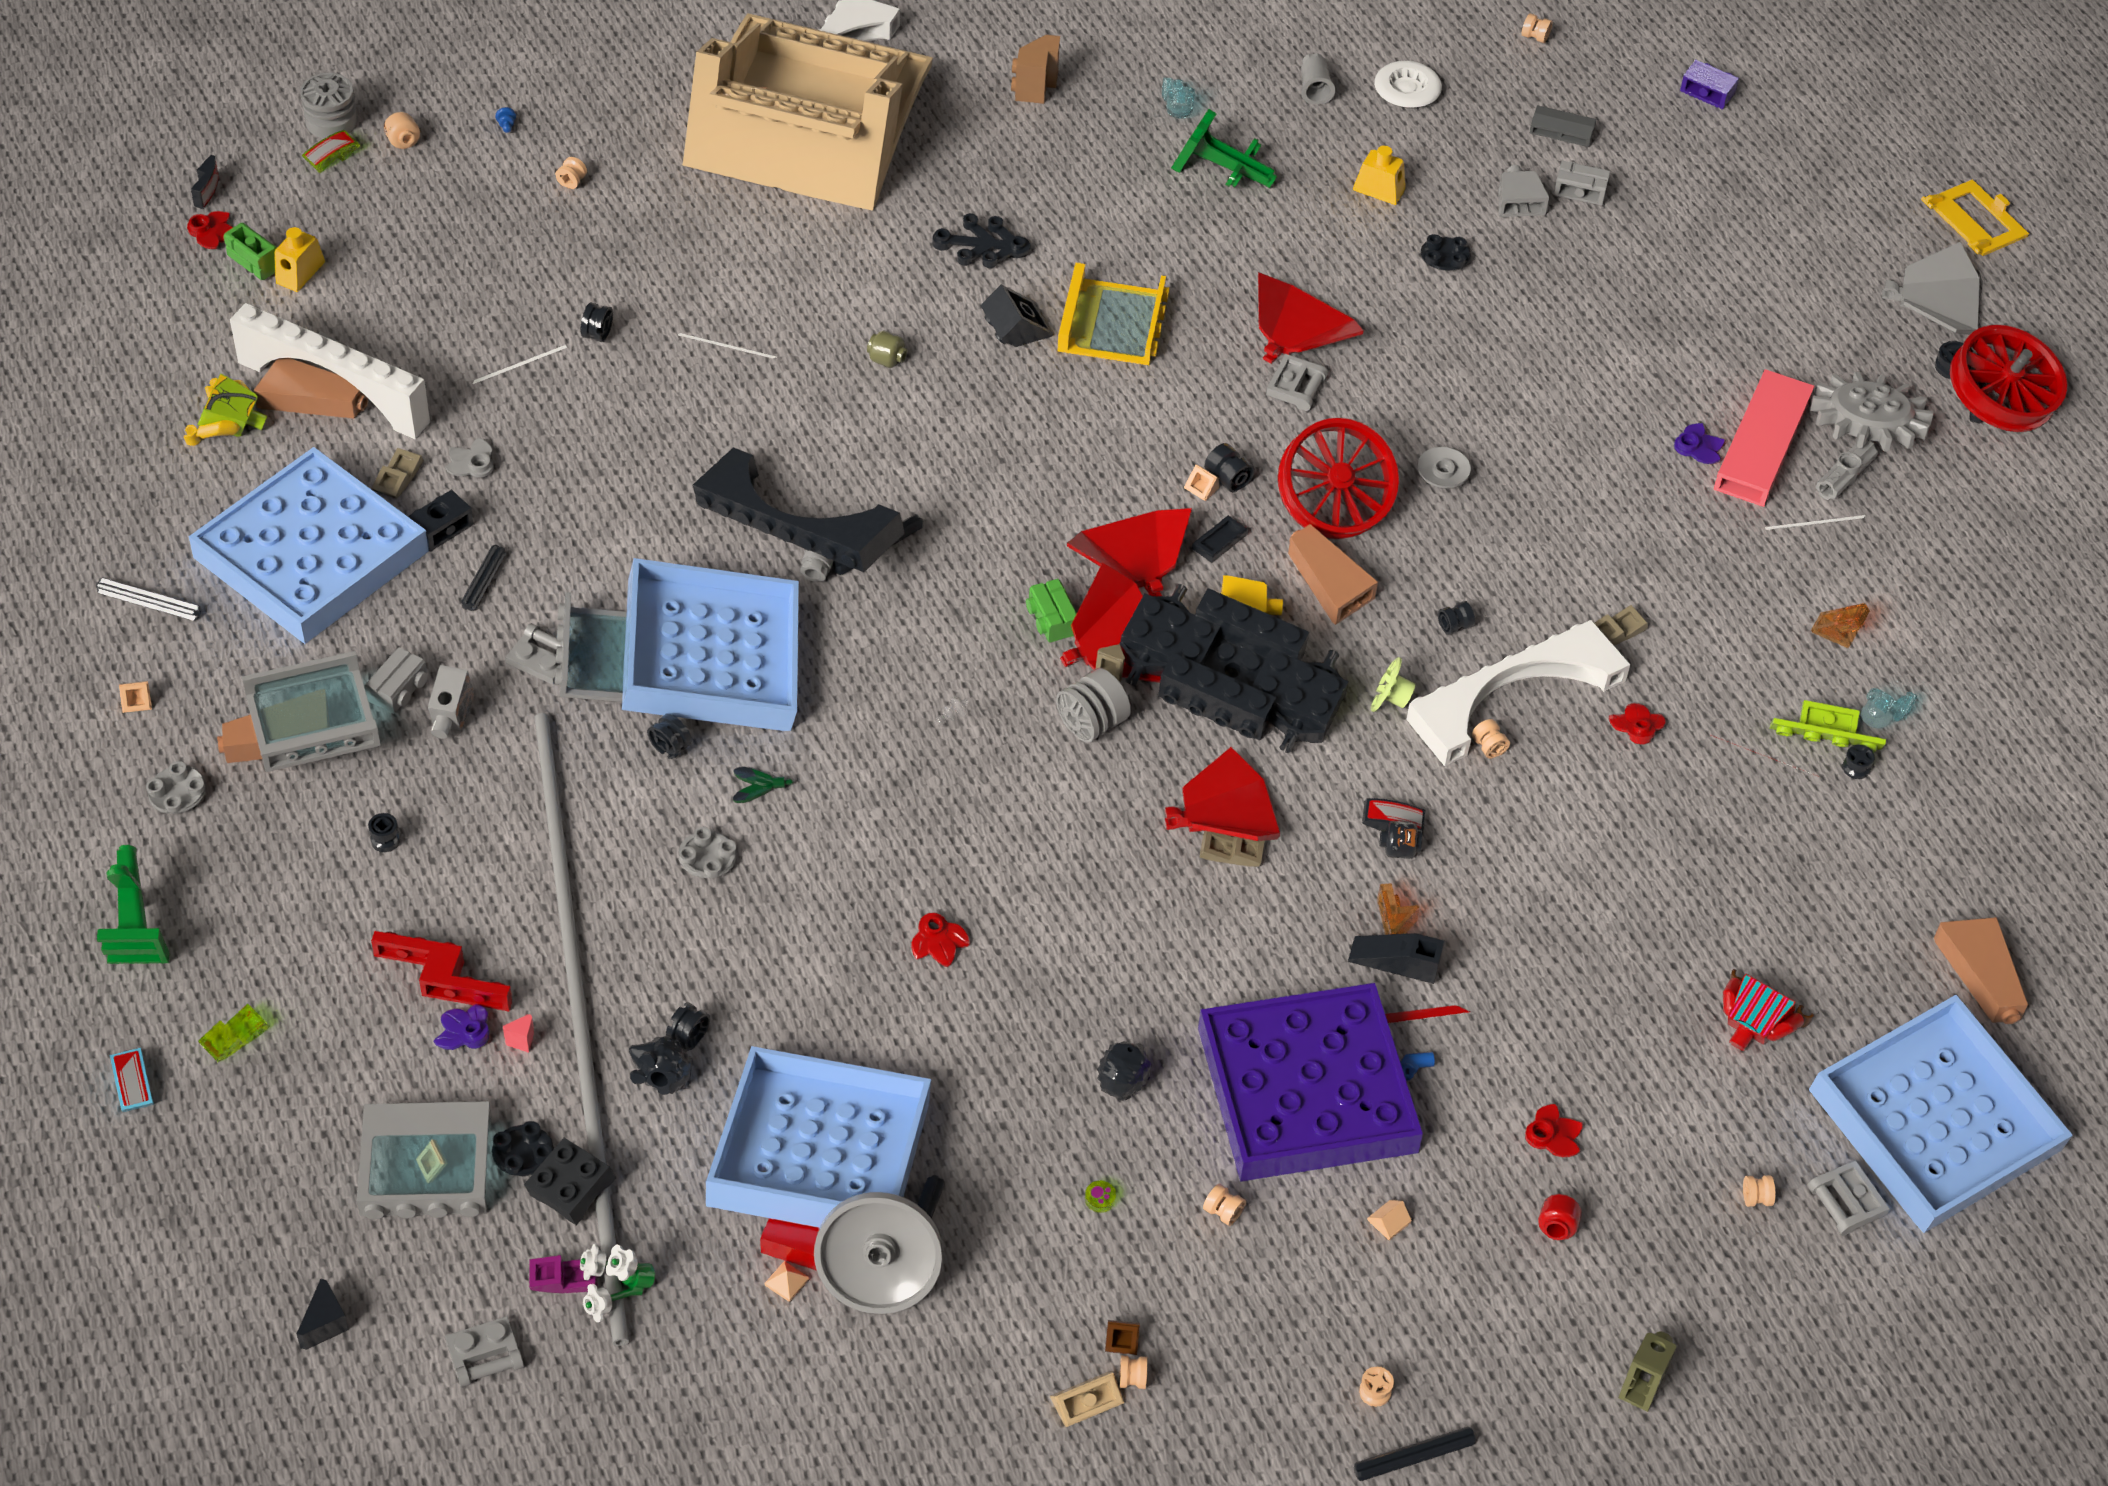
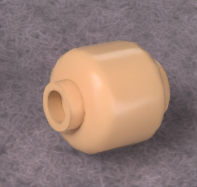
(401, 130)

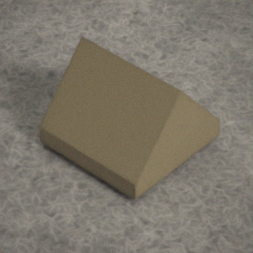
(1112, 660)

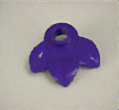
(1698, 444)
(464, 1028)

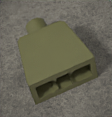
(1654, 1358)

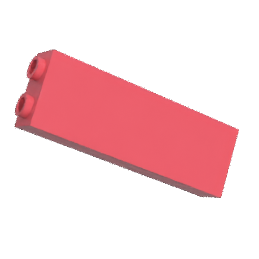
(1764, 438)

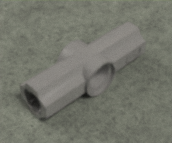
(1846, 470)

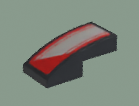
(207, 182)
(1380, 812)

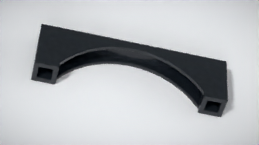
(849, 539)

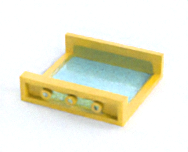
(1112, 319)

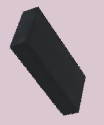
(1219, 539)

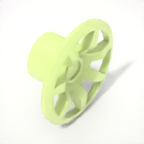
(1397, 689)

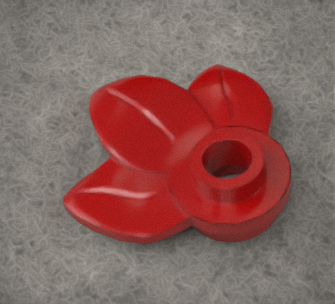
(209, 228)
(1637, 723)
(940, 942)
(1558, 1132)

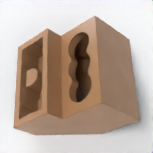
(1036, 69)

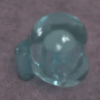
(1178, 98)
(1883, 708)

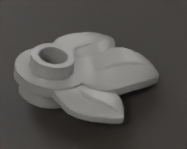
(471, 461)

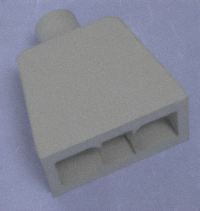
(1521, 193)

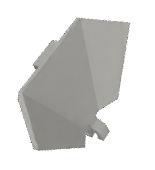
(1941, 289)

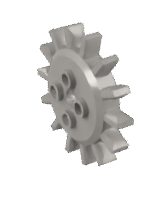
(1871, 411)

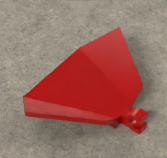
(1297, 320)
(1138, 546)
(1104, 618)
(1226, 800)

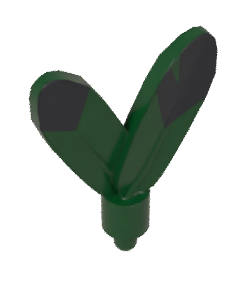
(761, 784)

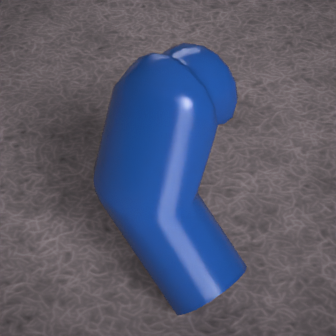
(1412, 1062)

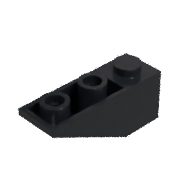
(1399, 954)

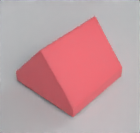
(519, 1033)

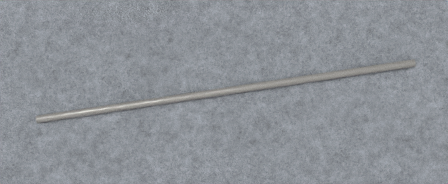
(579, 1013)

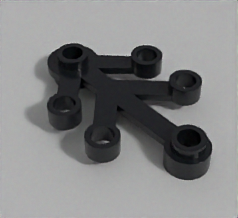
(1010, 245)

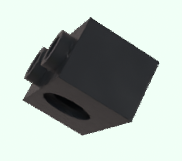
(443, 518)

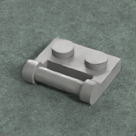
(1289, 377)
(532, 658)
(1855, 1191)
(480, 1343)

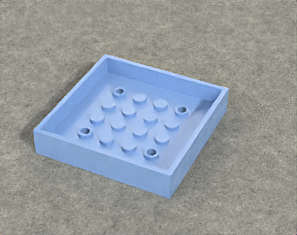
(309, 544)
(711, 645)
(1939, 1113)
(814, 1136)

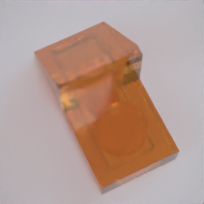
(1841, 624)
(1395, 918)

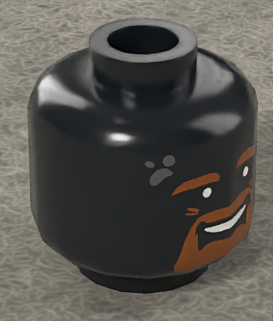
(1401, 839)

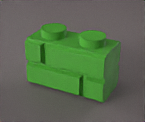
(251, 250)
(1052, 610)

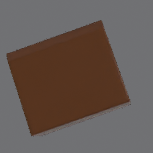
(1122, 1337)

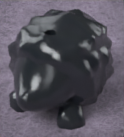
(661, 1064)
(1123, 1070)

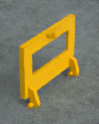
(1972, 232)

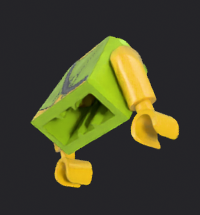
(226, 411)

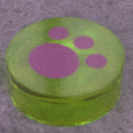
(1100, 1196)

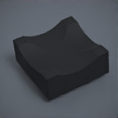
(569, 1180)

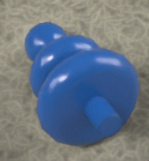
(506, 117)

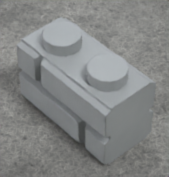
(1581, 183)
(396, 680)

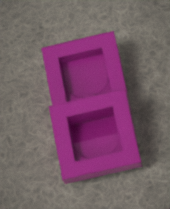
(558, 1276)

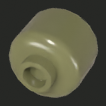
(887, 349)

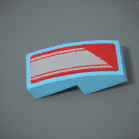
(131, 1080)

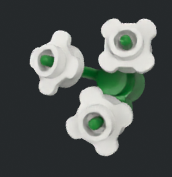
(620, 1263)

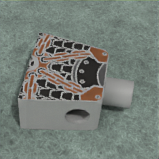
(450, 700)

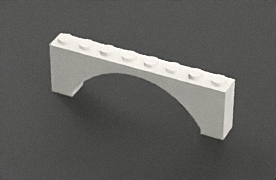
(863, 20)
(396, 393)
(1575, 654)

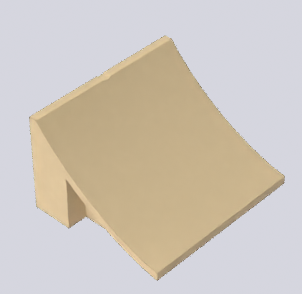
(821, 122)

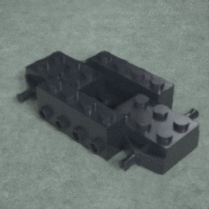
(1223, 634)

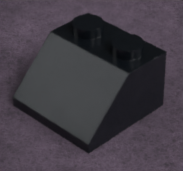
(1014, 317)

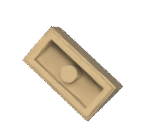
(1087, 1399)

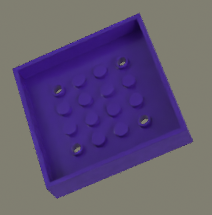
(1309, 1082)

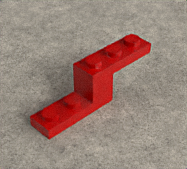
(441, 970)

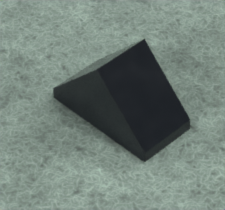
(322, 1319)

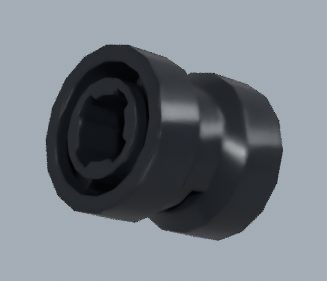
(1457, 617)
(384, 832)

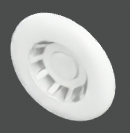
(1412, 86)

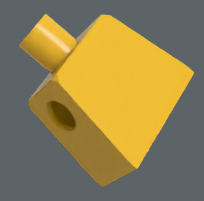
(1381, 176)
(297, 259)
(1251, 593)

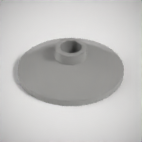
(1444, 467)

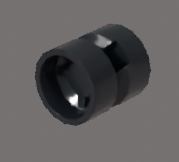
(1228, 466)

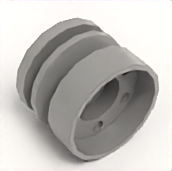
(328, 104)
(1093, 705)

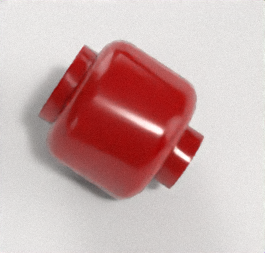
(1559, 1217)

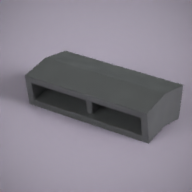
(1562, 126)

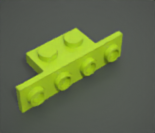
(1829, 723)

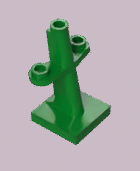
(1212, 149)
(132, 939)

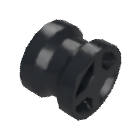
(1855, 755)

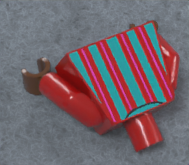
(1759, 1012)

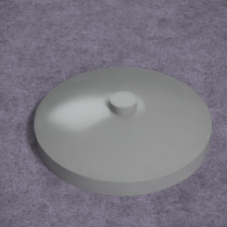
(878, 1253)

